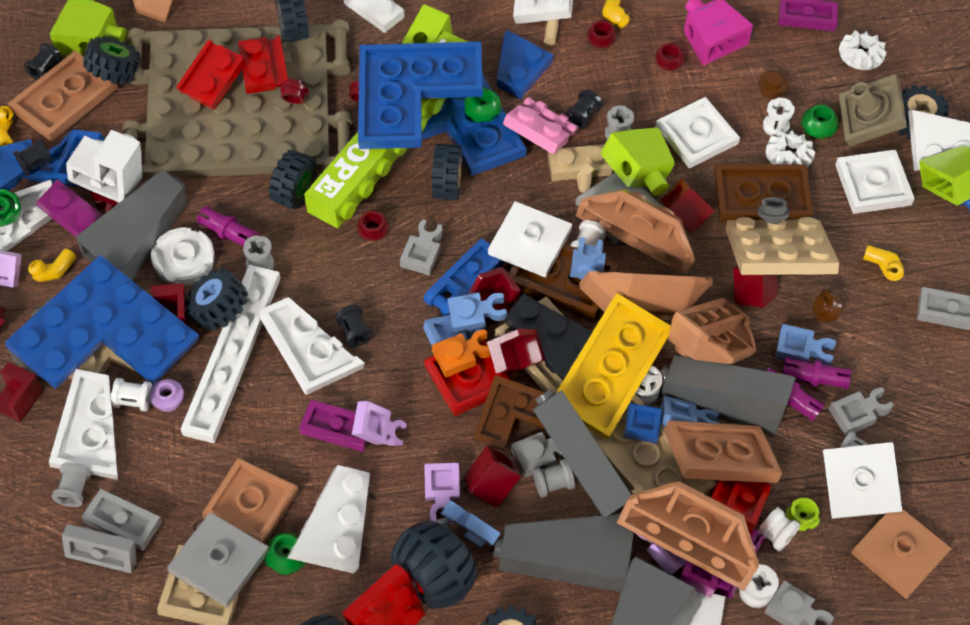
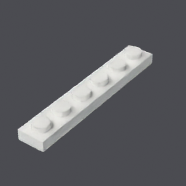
(229, 358)

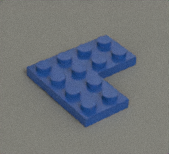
(400, 75)
(482, 143)
(99, 310)

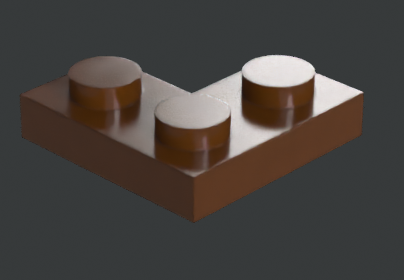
(504, 405)

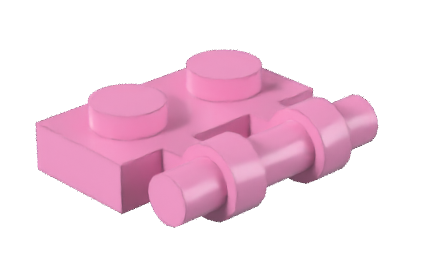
(541, 125)

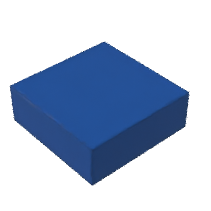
(643, 423)

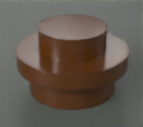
(772, 84)
(827, 307)

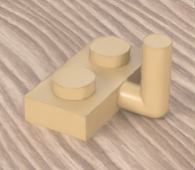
(579, 164)

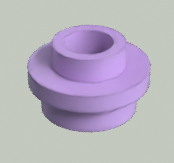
(170, 402)

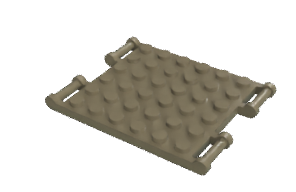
(245, 130)

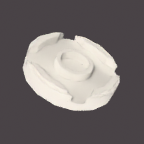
(182, 256)

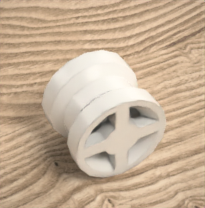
(652, 383)
(779, 529)
(757, 595)

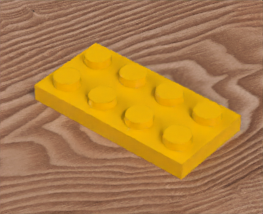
(613, 364)

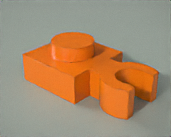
(459, 354)

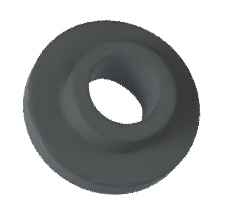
(773, 210)

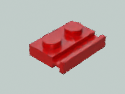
(264, 64)
(211, 74)
(743, 497)

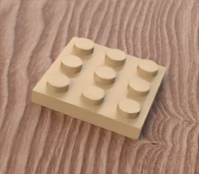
(781, 247)

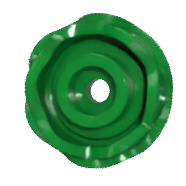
(484, 112)
(820, 121)
(11, 206)
(277, 559)

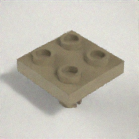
(872, 110)

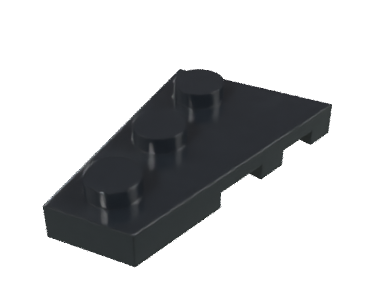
(558, 335)

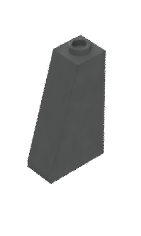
(133, 226)
(733, 391)
(581, 452)
(571, 550)
(655, 598)

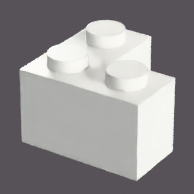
(107, 166)

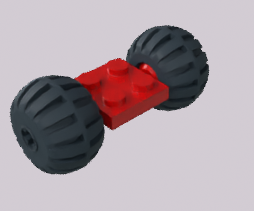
(427, 568)

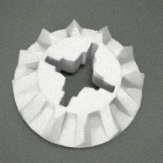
(857, 57)
(776, 149)

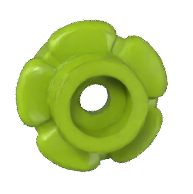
(805, 506)

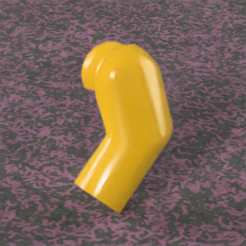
(615, 14)
(5, 122)
(887, 261)
(52, 271)

